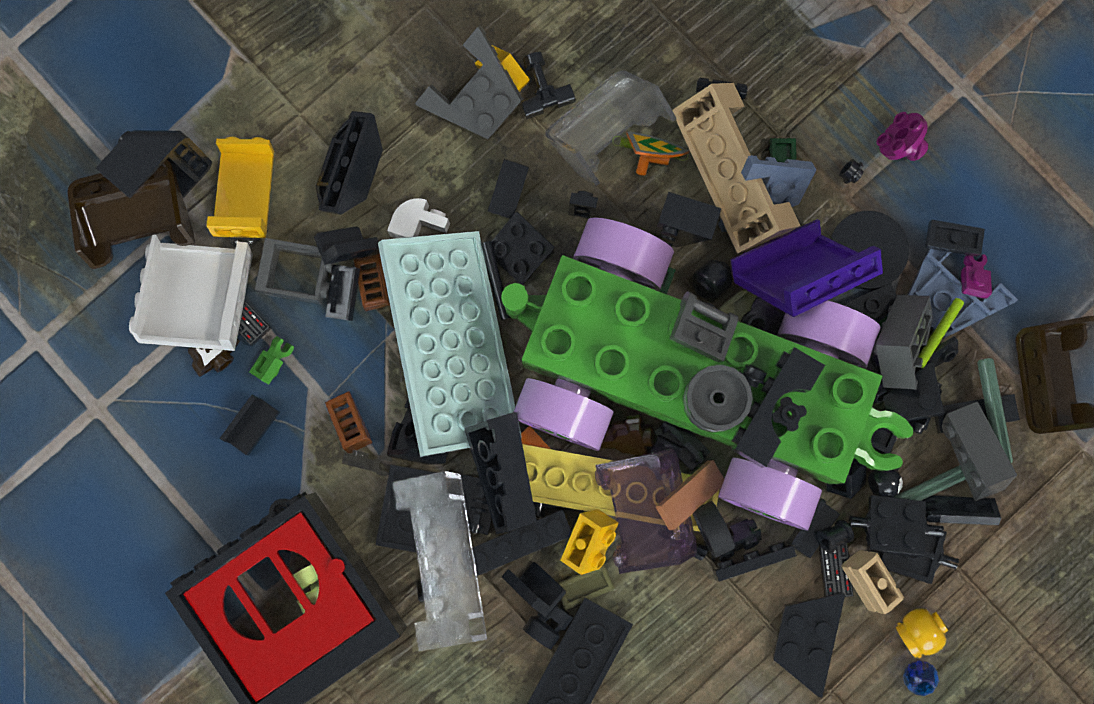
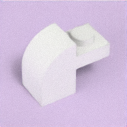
(412, 216)

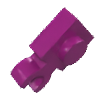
(974, 278)

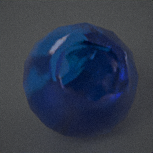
(921, 678)

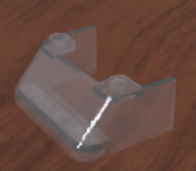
(602, 116)

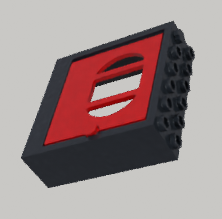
(261, 665)

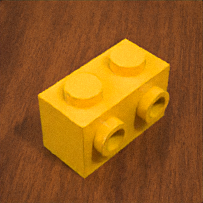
(589, 541)

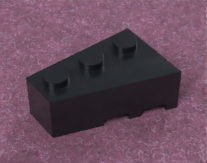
(686, 221)

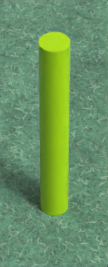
(940, 330)

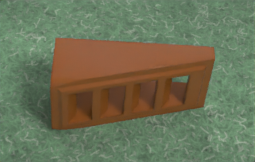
(375, 303)
(355, 443)

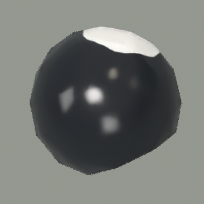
(885, 483)

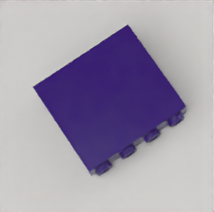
(804, 269)

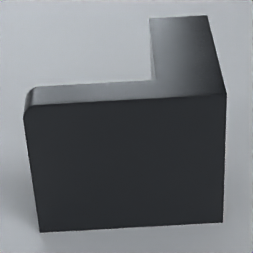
(854, 482)

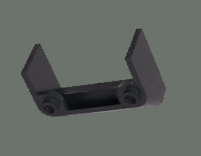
(143, 152)

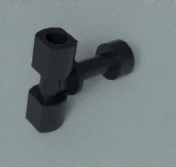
(546, 94)

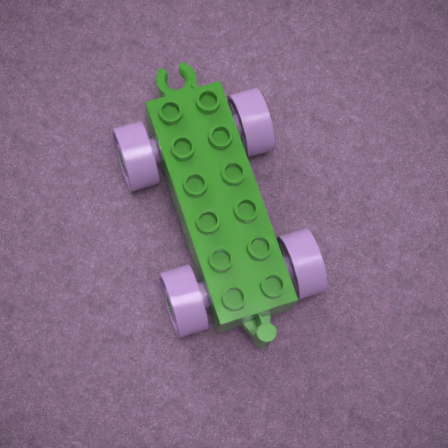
(609, 336)

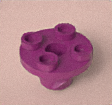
(904, 137)

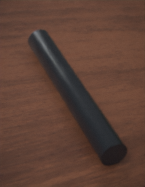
(494, 277)

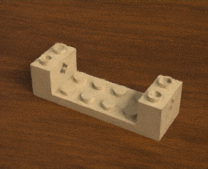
(720, 157)

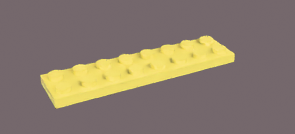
(570, 481)

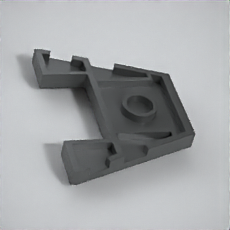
(486, 97)

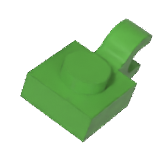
(269, 362)

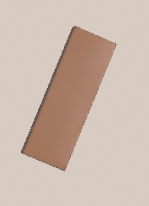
(690, 495)

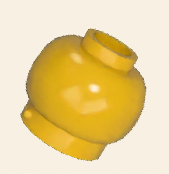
(922, 632)

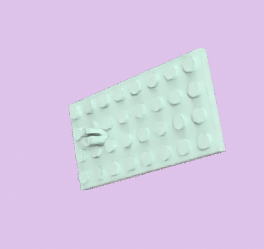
(446, 336)

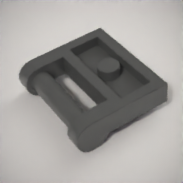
(701, 335)

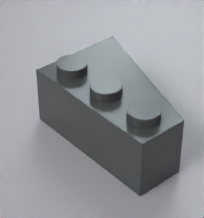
(901, 339)
(978, 451)

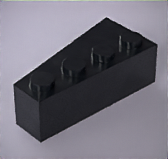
(502, 471)

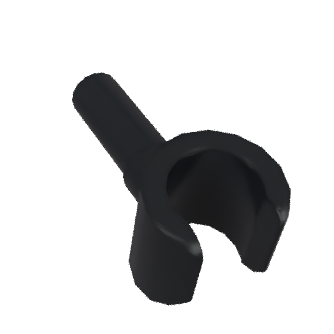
(541, 508)

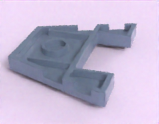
(782, 180)
(943, 288)

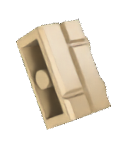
(872, 581)

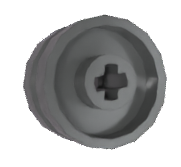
(733, 393)

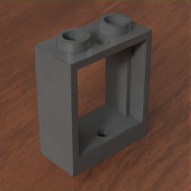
(268, 267)

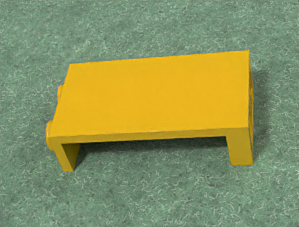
(242, 188)

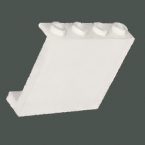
(191, 295)

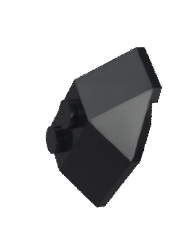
(349, 164)

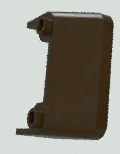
(1049, 377)

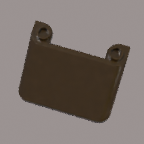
(108, 217)

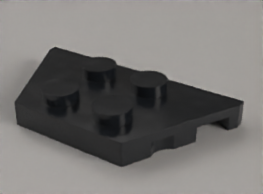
(808, 639)

